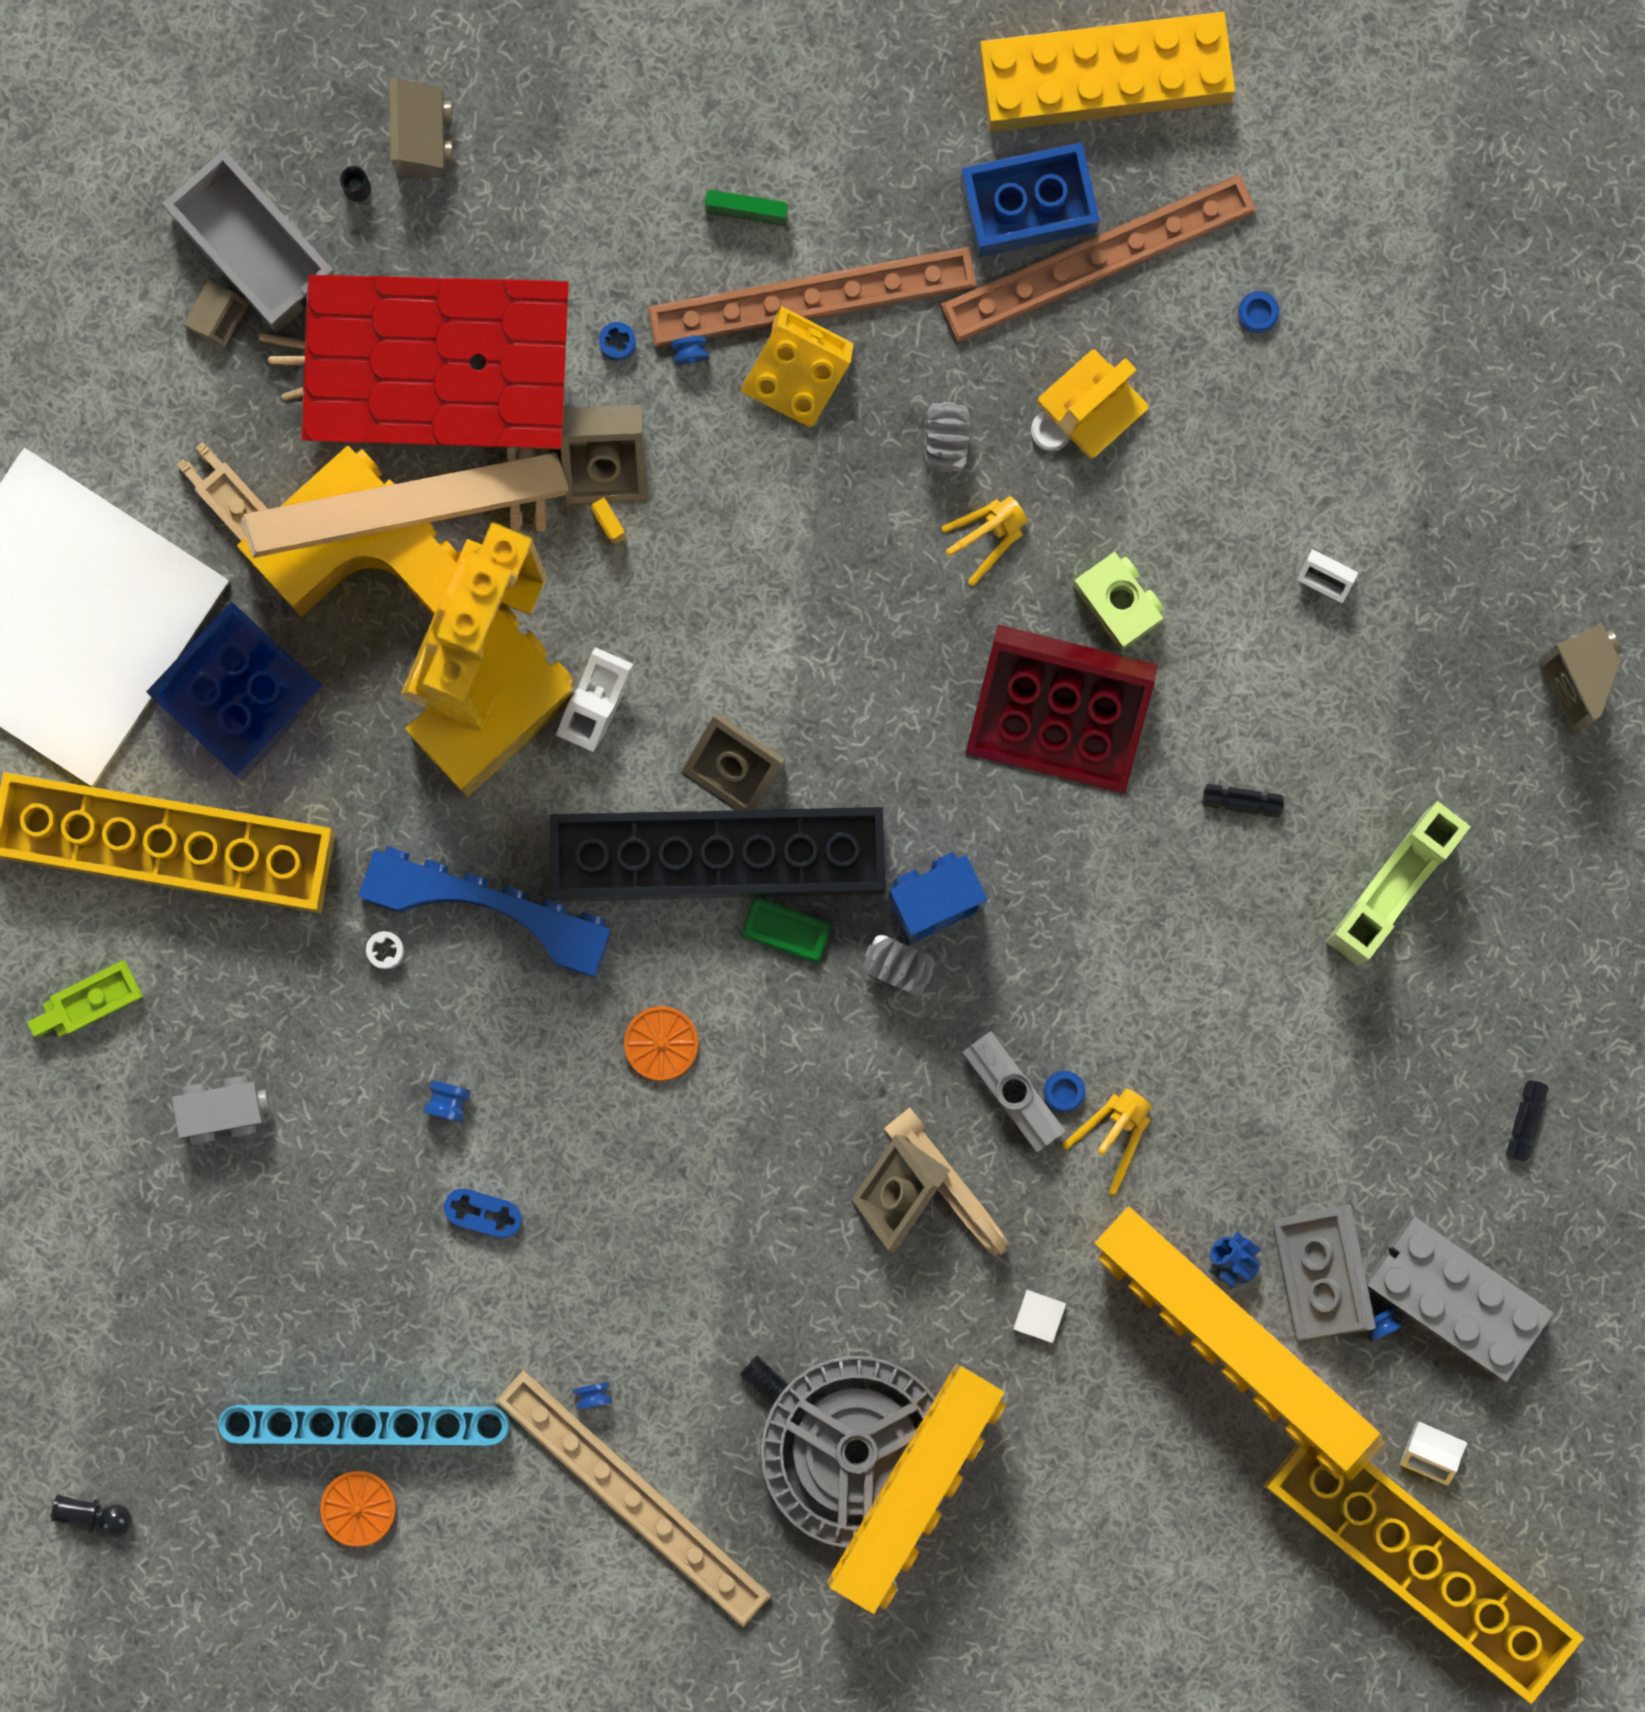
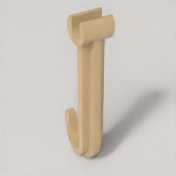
(952, 1187)

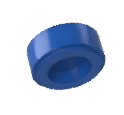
(1258, 312)
(1064, 1091)

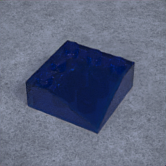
(235, 691)

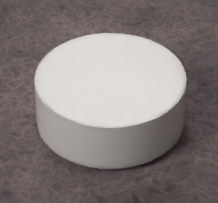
(1048, 434)

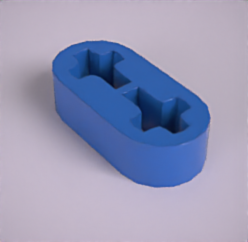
(480, 1223)

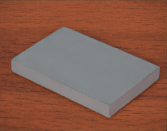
(1324, 1273)

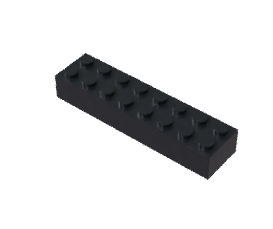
(717, 854)

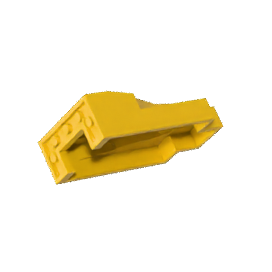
(498, 571)

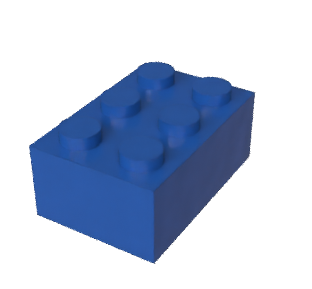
(1030, 199)
(936, 897)

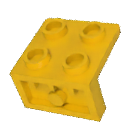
(798, 367)

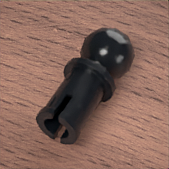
(113, 1520)

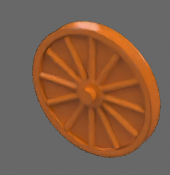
(661, 1043)
(357, 1508)

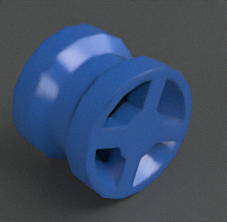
(446, 1101)

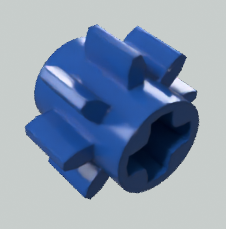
(1234, 1260)

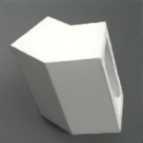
(1331, 568)
(1433, 1453)

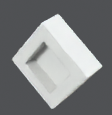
(1039, 1316)

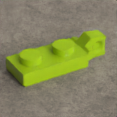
(87, 1001)

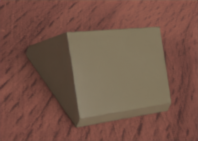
(733, 764)
(898, 1190)

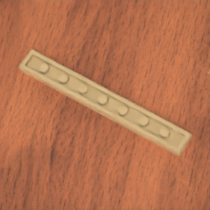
(404, 505)
(633, 1498)

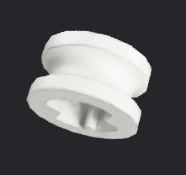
(389, 962)

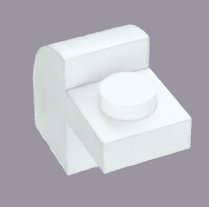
(594, 700)

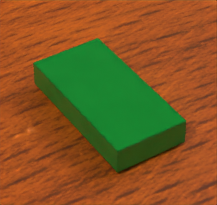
(746, 207)
(786, 930)

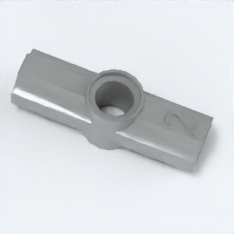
(997, 1068)

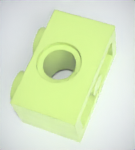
(1121, 625)

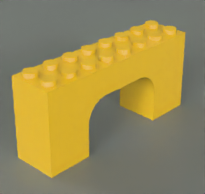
(513, 663)

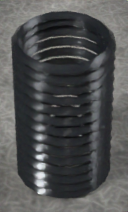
(361, 193)
(756, 1372)

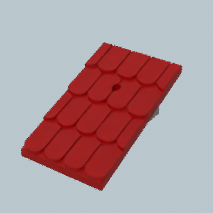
(396, 355)

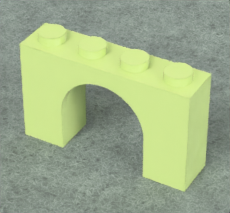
(1396, 883)

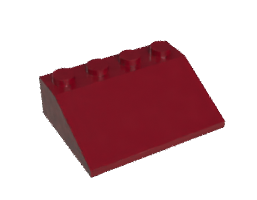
(1061, 708)

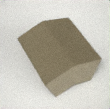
(215, 313)

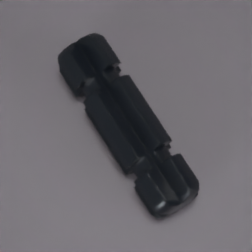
(1243, 800)
(1527, 1120)

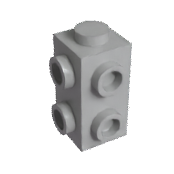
(232, 1108)

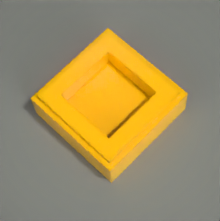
(608, 521)

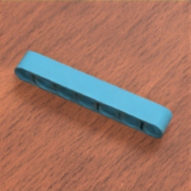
(344, 1430)

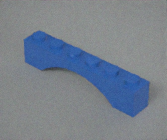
(404, 885)

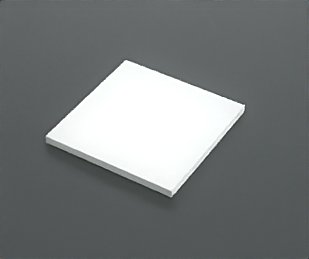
(86, 615)

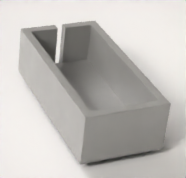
(247, 239)
(1458, 1299)

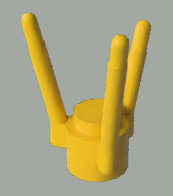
(1001, 519)
(1128, 1112)

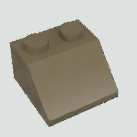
(418, 129)
(604, 454)

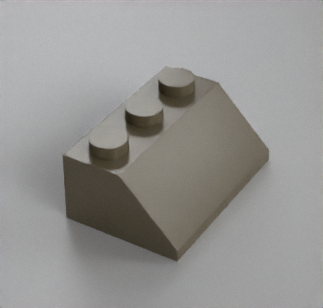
(1583, 674)

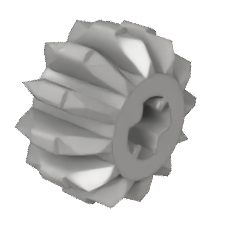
(946, 437)
(898, 964)

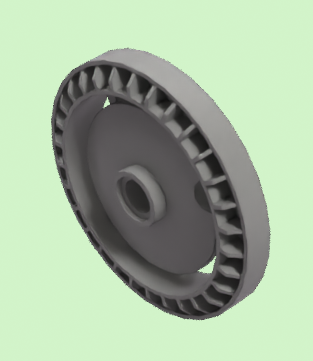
(825, 1434)

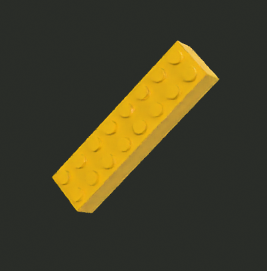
(164, 842)
(1240, 1344)
(1430, 1570)

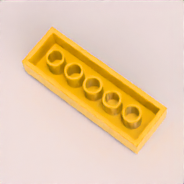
(1107, 71)
(916, 1488)

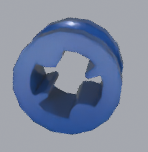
(623, 330)
(689, 350)
(1384, 1323)
(592, 1395)

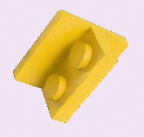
(1094, 402)

